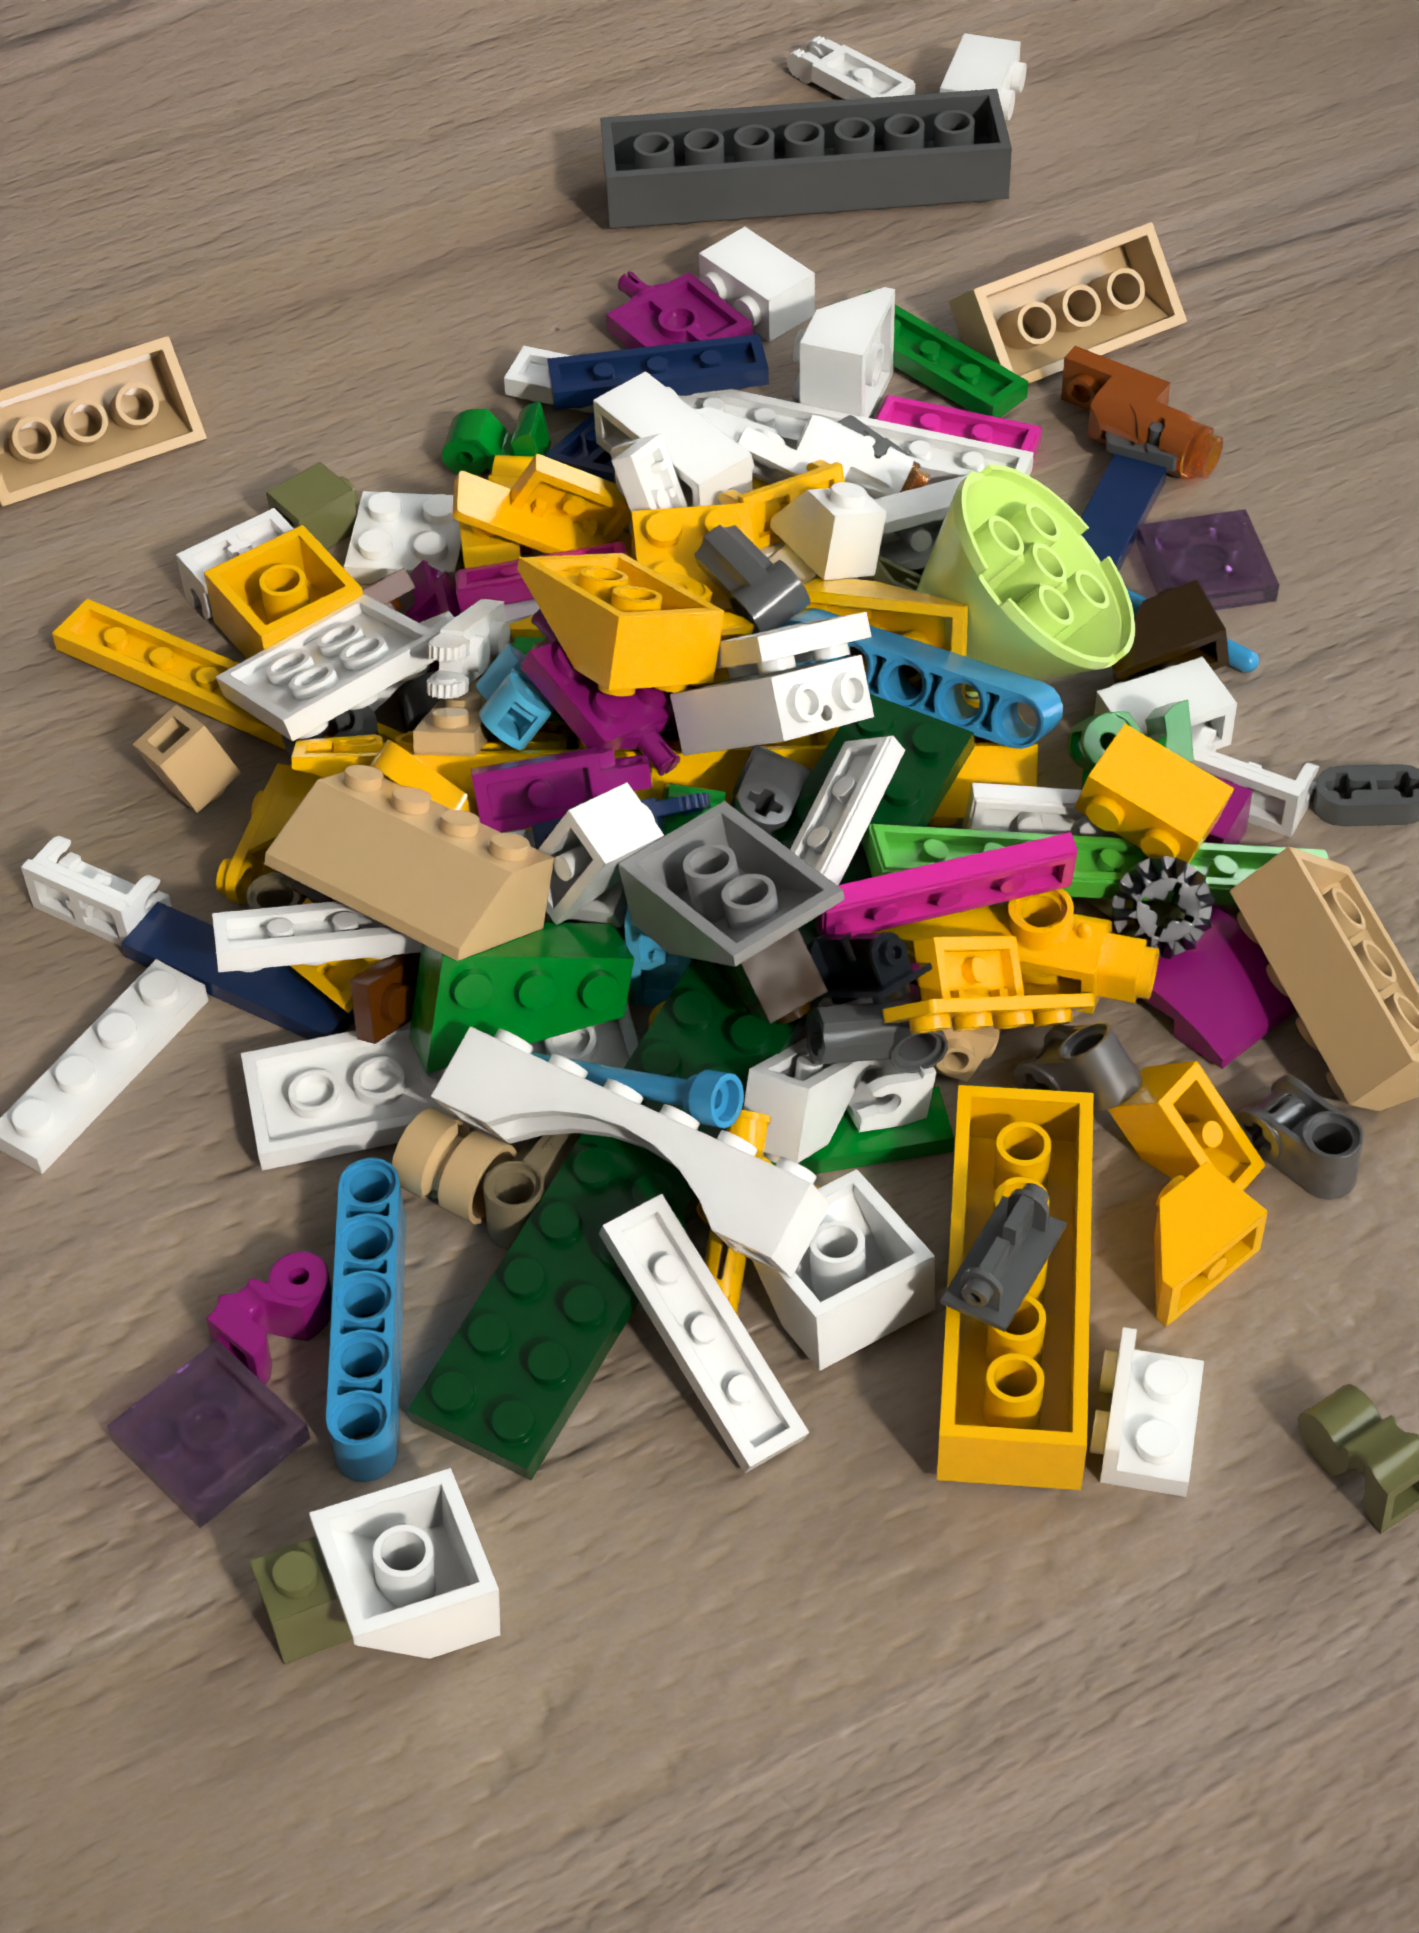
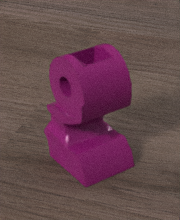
(290, 1305)

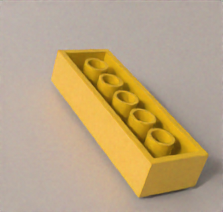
(1020, 1395)

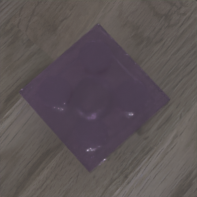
(1216, 551)
(208, 1433)

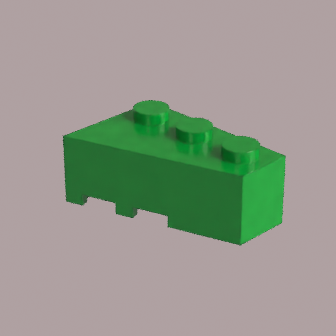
(528, 986)

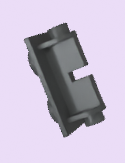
(1005, 1258)

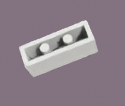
(700, 452)

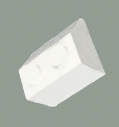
(847, 354)
(855, 1279)
(409, 1568)

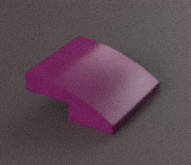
(1220, 992)

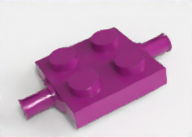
(673, 313)
(598, 717)

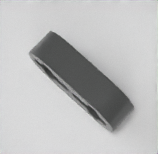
(1369, 795)

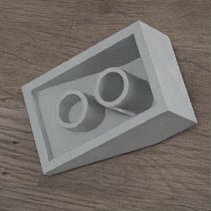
(722, 889)

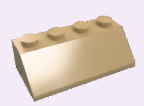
(1081, 299)
(94, 420)
(414, 863)
(1339, 974)

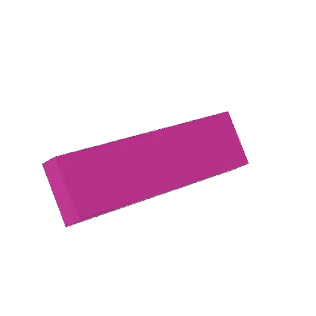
(952, 886)

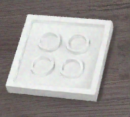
(329, 668)

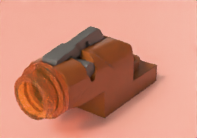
(1134, 417)

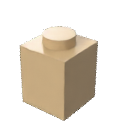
(187, 758)

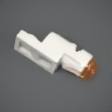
(864, 454)

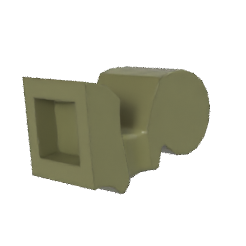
(1348, 1435)

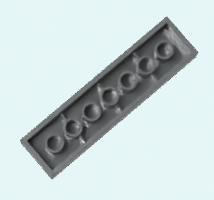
(805, 158)

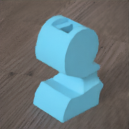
(514, 703)

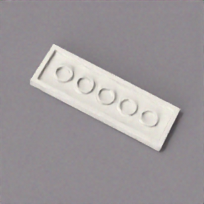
(359, 1095)

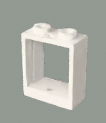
(772, 706)

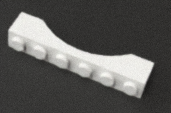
(747, 1201)

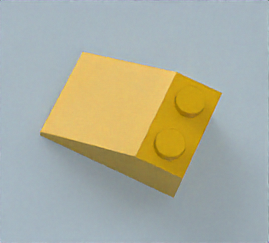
(896, 610)
(625, 622)

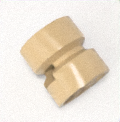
(448, 1162)

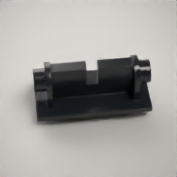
(864, 966)

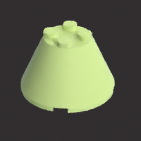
(1028, 579)

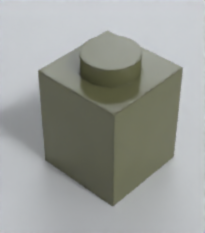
(318, 502)
(299, 1600)

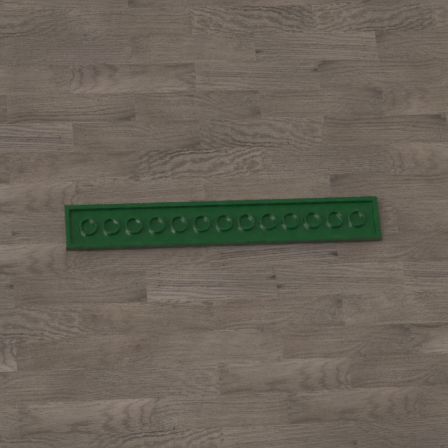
(558, 1291)

